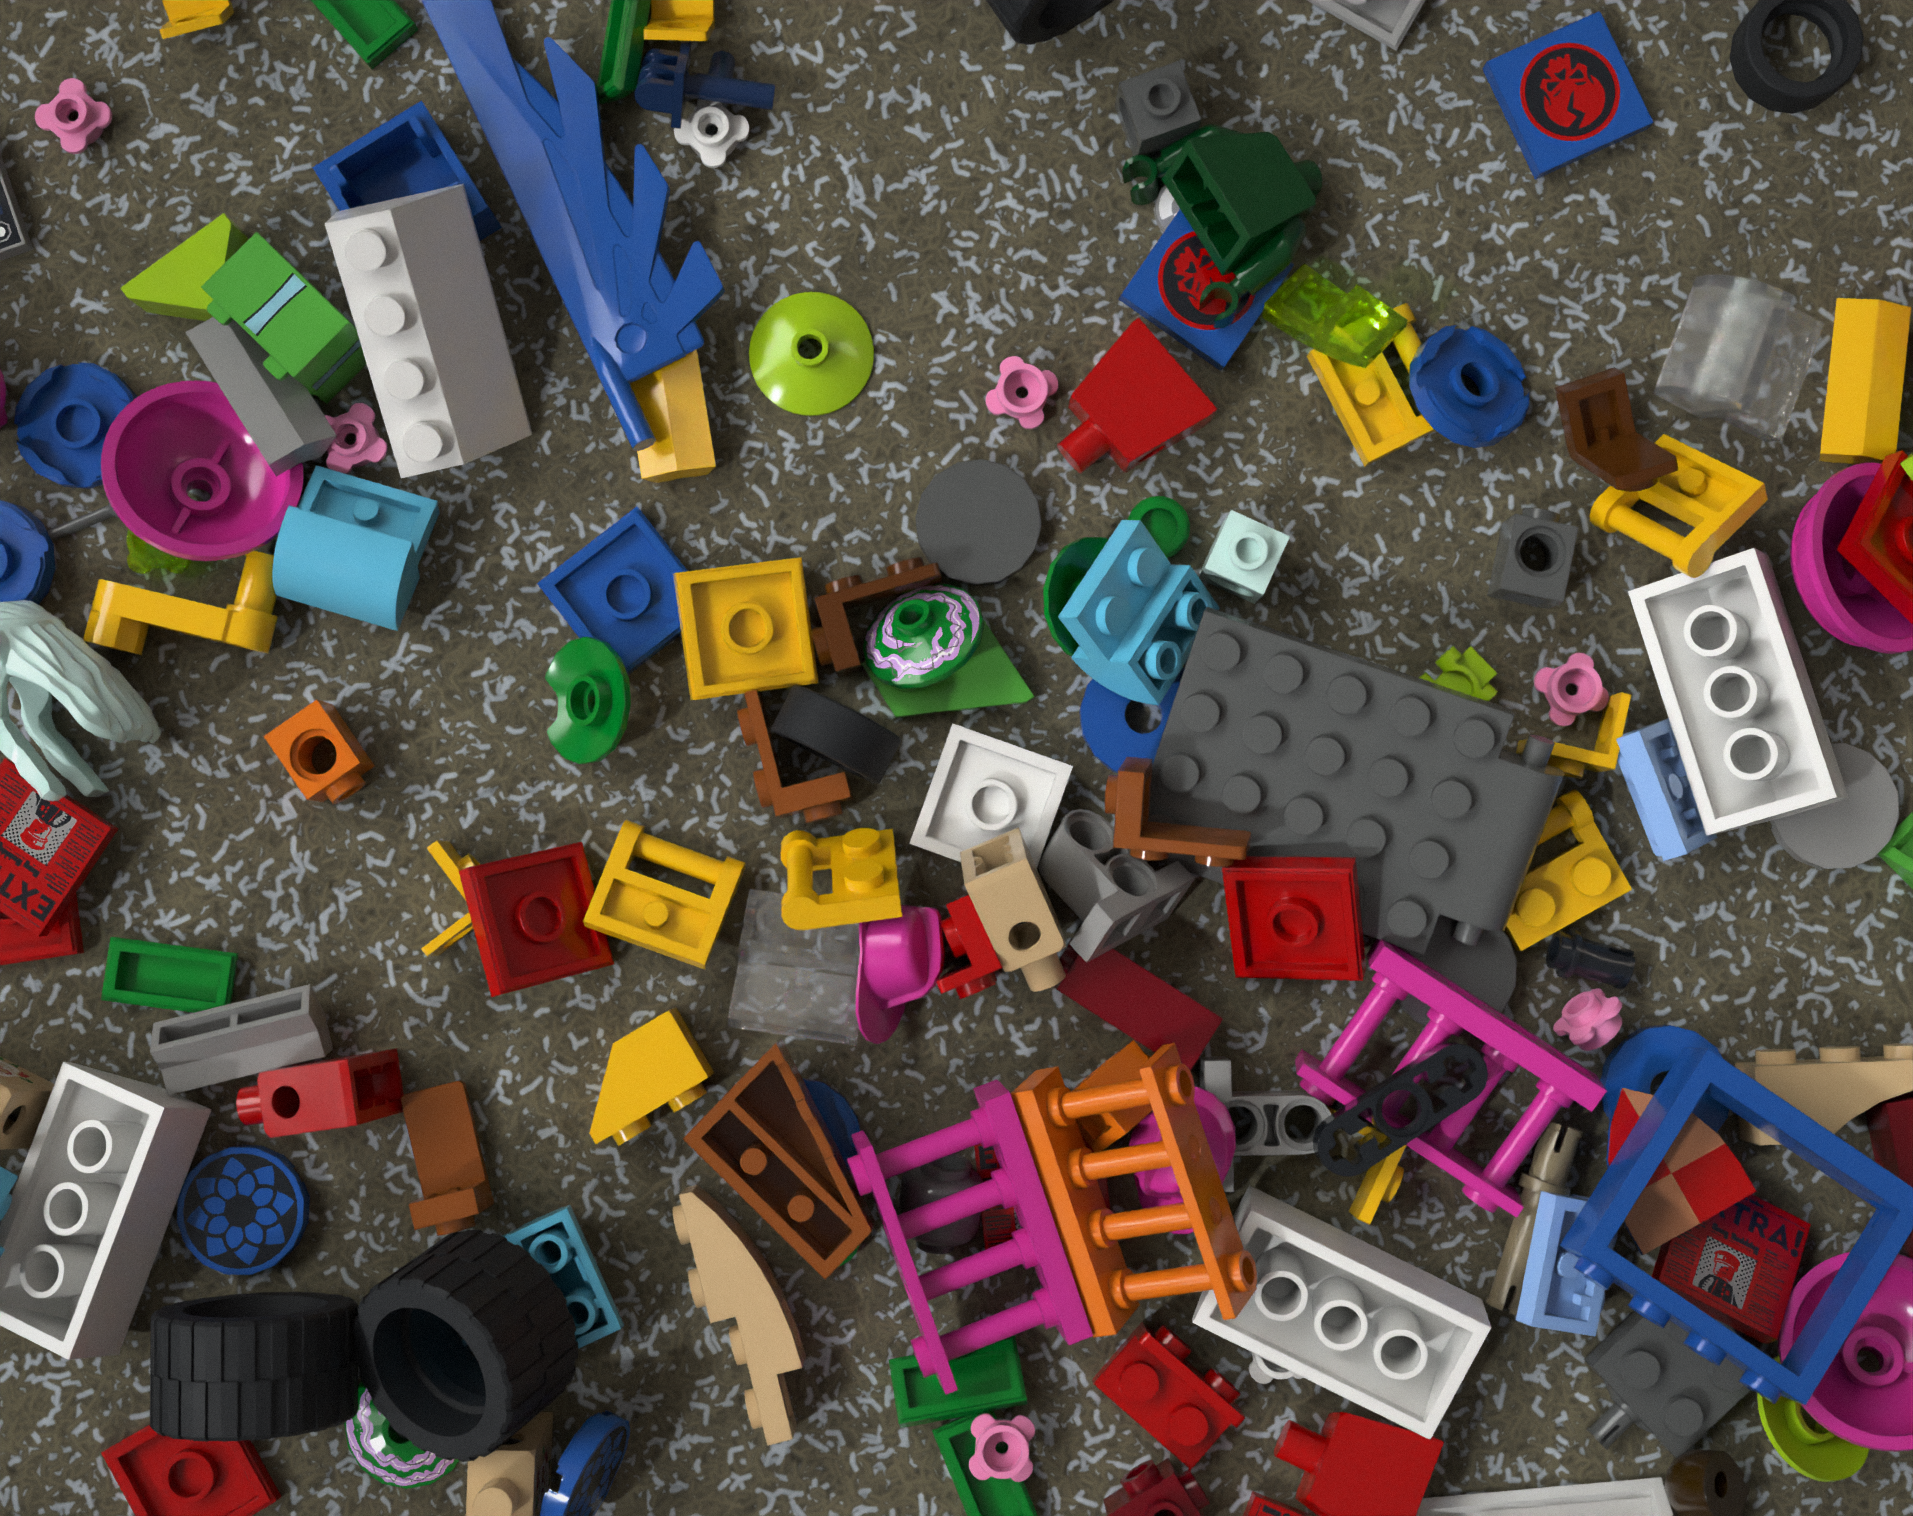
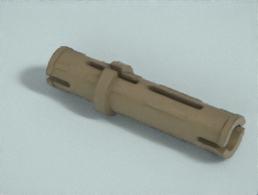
(1546, 1173)

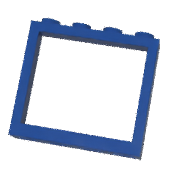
(1640, 1155)

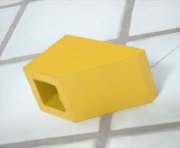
(646, 1071)

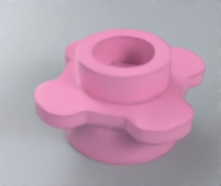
(75, 134)
(1016, 375)
(368, 444)
(1589, 693)
(1590, 1019)
(1011, 1464)

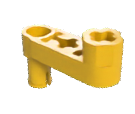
(124, 612)

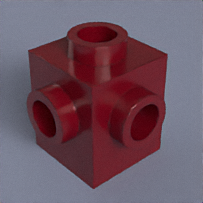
(1156, 1488)

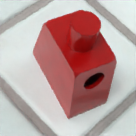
(1133, 404)
(324, 1094)
(1359, 1466)

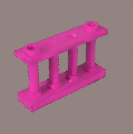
(1504, 1049)
(1032, 1246)

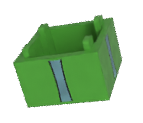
(286, 319)

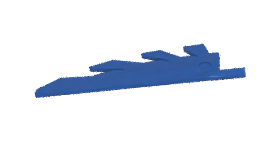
(580, 217)

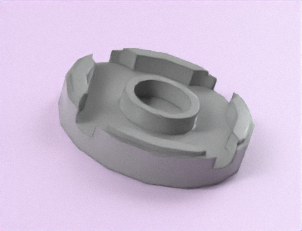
(1849, 829)

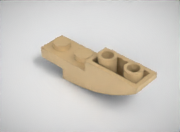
(738, 1283)

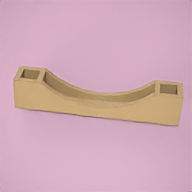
(1829, 1087)

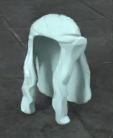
(49, 659)

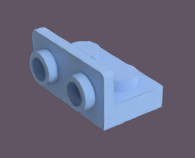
(1661, 790)
(1552, 1289)

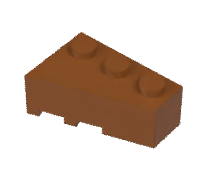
(785, 1162)

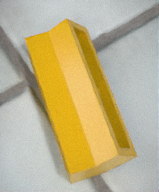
(1865, 381)
(679, 420)

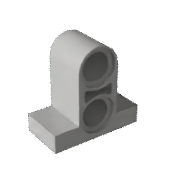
(1107, 885)
(1267, 1114)

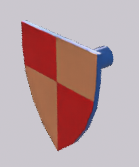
(1689, 1184)

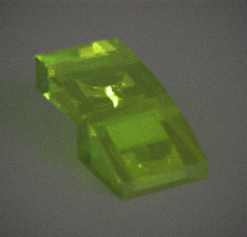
(1335, 323)

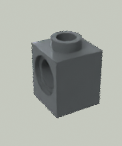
(1156, 109)
(1514, 580)

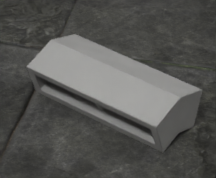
(274, 412)
(240, 1039)

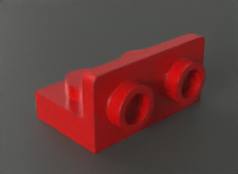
(967, 935)
(1168, 1394)

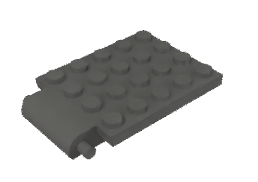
(1354, 764)

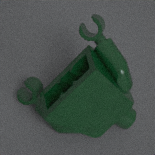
(1240, 201)

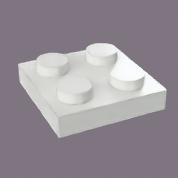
(986, 791)

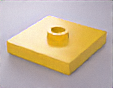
(745, 628)

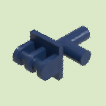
(667, 83)

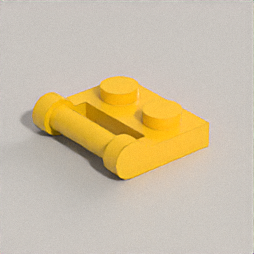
(1371, 399)
(1699, 493)
(862, 878)
(1569, 882)
(657, 912)

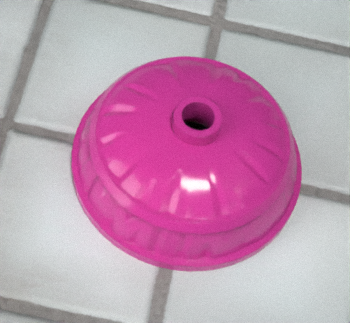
(185, 441)
(1828, 583)
(1850, 1402)

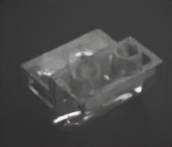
(1739, 355)
(795, 978)

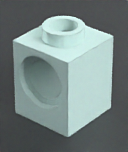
(1243, 557)

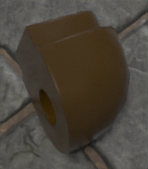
(1706, 1484)

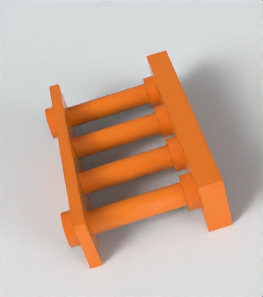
(1092, 1230)

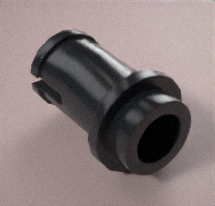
(1586, 958)

